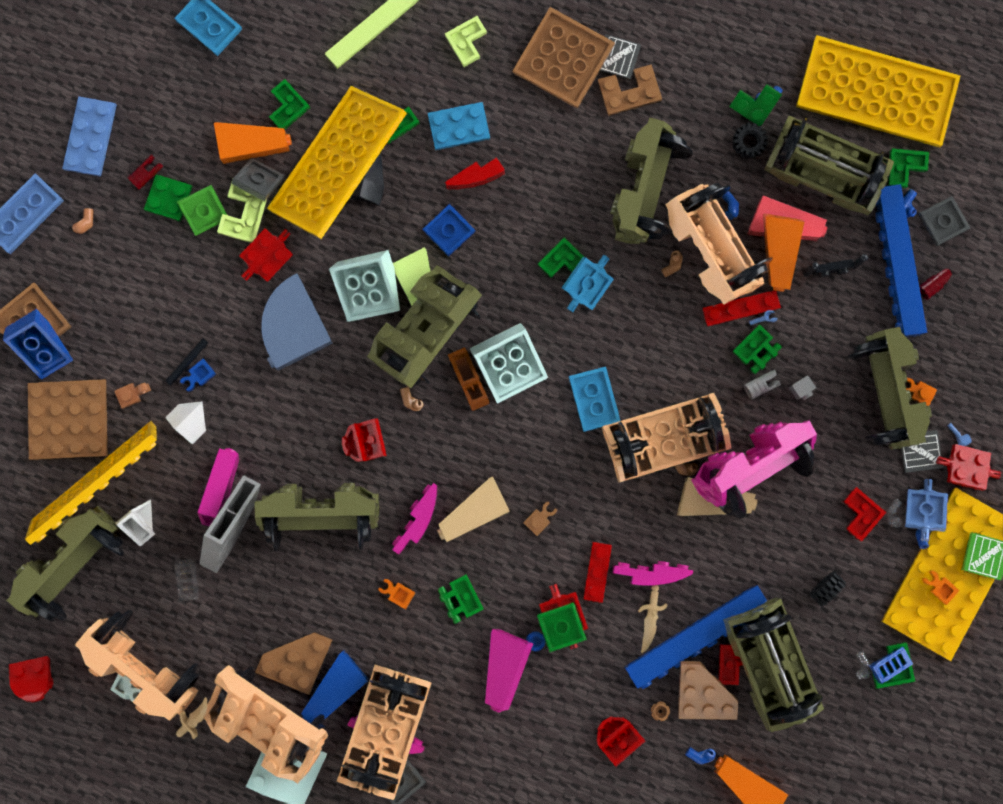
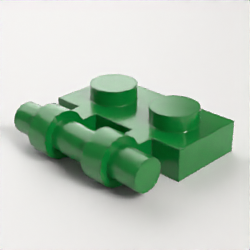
(752, 345)
(466, 597)

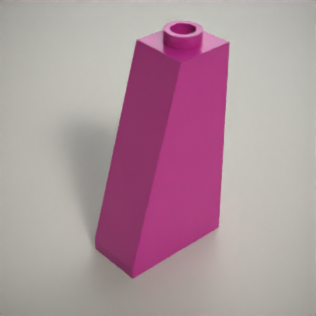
(218, 485)
(505, 667)

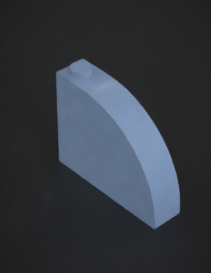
(292, 325)

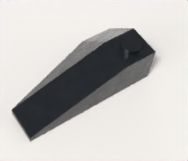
(372, 185)

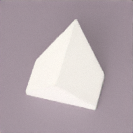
(188, 420)
(138, 523)

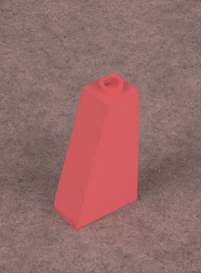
(813, 227)

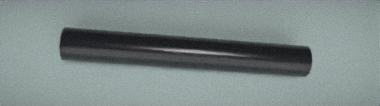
(186, 362)

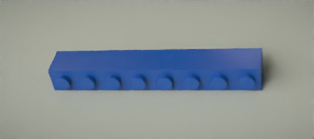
(900, 262)
(691, 639)

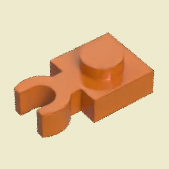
(921, 391)
(942, 588)
(399, 594)

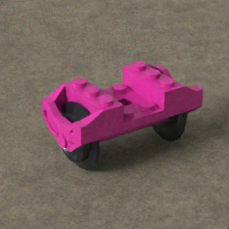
(731, 474)

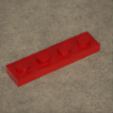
(741, 308)

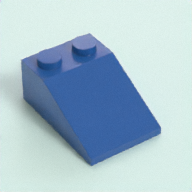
(37, 344)

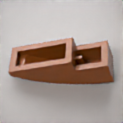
(468, 379)

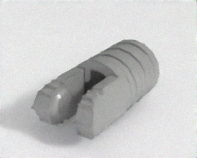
(759, 386)

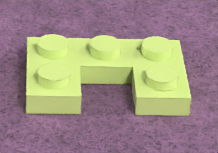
(248, 226)

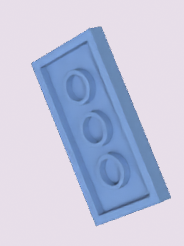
(89, 136)
(26, 212)

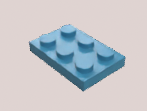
(208, 24)
(458, 126)
(594, 399)

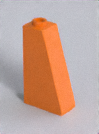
(245, 142)
(782, 244)
(746, 784)

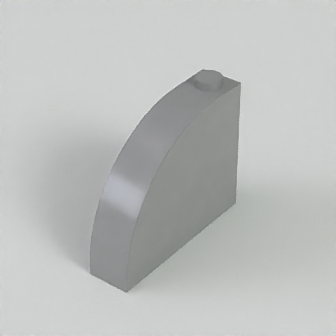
(228, 524)

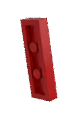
(597, 572)

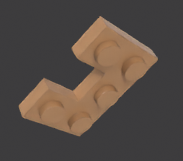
(643, 95)

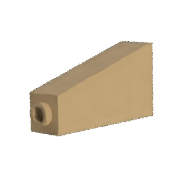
(695, 505)
(474, 512)

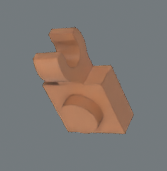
(130, 394)

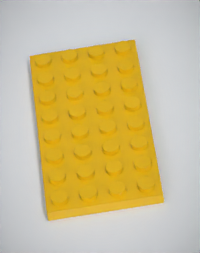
(878, 91)
(336, 161)
(95, 479)
(916, 609)

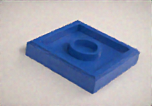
(448, 230)

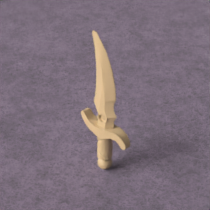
(651, 618)
(190, 723)

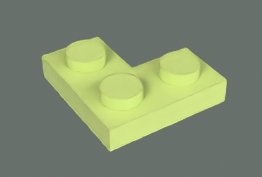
(462, 38)

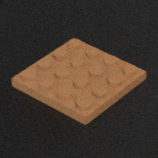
(563, 57)
(67, 419)

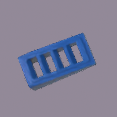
(890, 674)

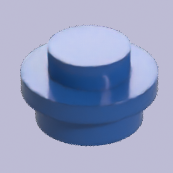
(537, 639)

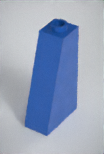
(337, 686)

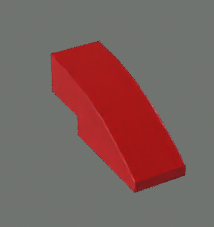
(476, 175)

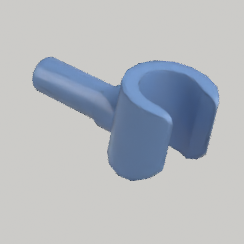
(763, 318)
(962, 440)

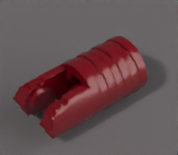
(141, 175)
(934, 284)

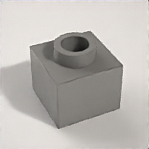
(802, 388)

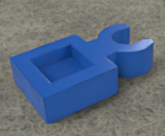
(199, 373)

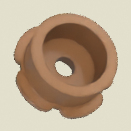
(665, 711)

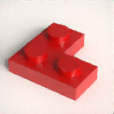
(867, 514)
(728, 665)

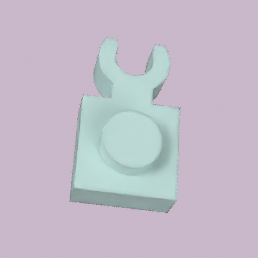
(124, 688)

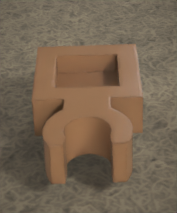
(538, 521)

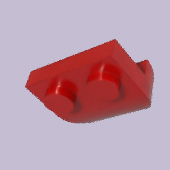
(364, 441)
(31, 679)
(618, 739)

